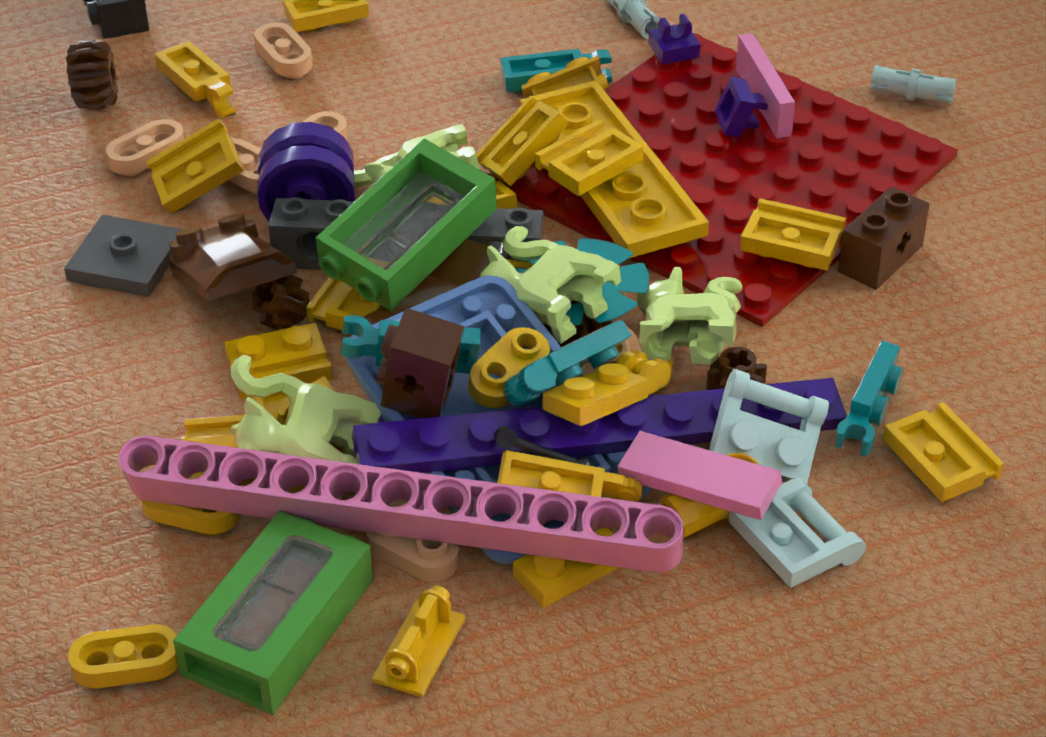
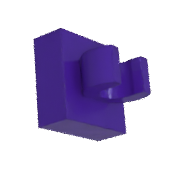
(674, 42)
(736, 107)

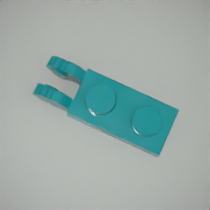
(565, 363)

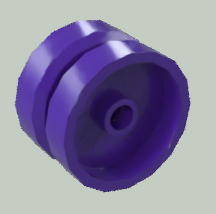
(304, 163)

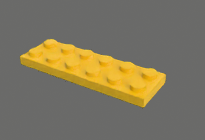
(642, 205)

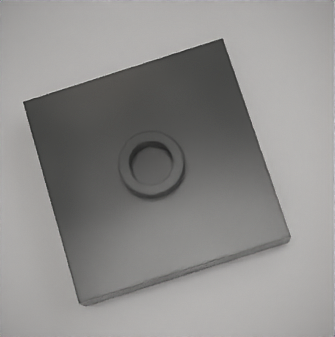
(122, 255)

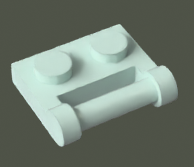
(763, 439)
(790, 543)

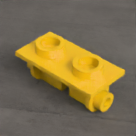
(575, 73)
(420, 643)

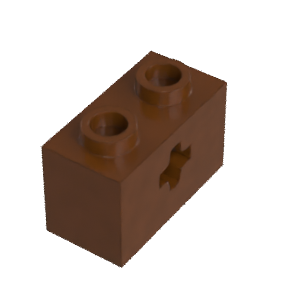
(883, 237)
(419, 364)

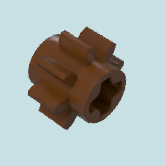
(281, 302)
(734, 358)

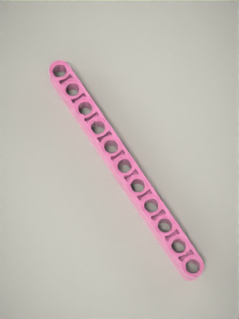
(416, 519)

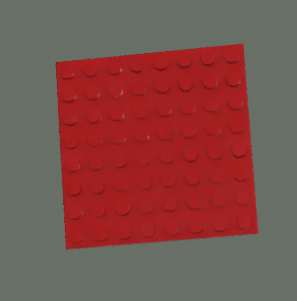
(831, 164)

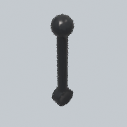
(506, 438)

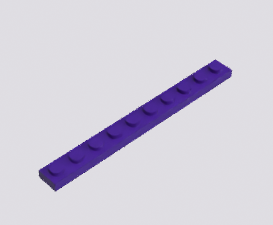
(469, 441)

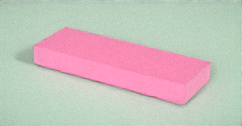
(762, 78)
(701, 475)

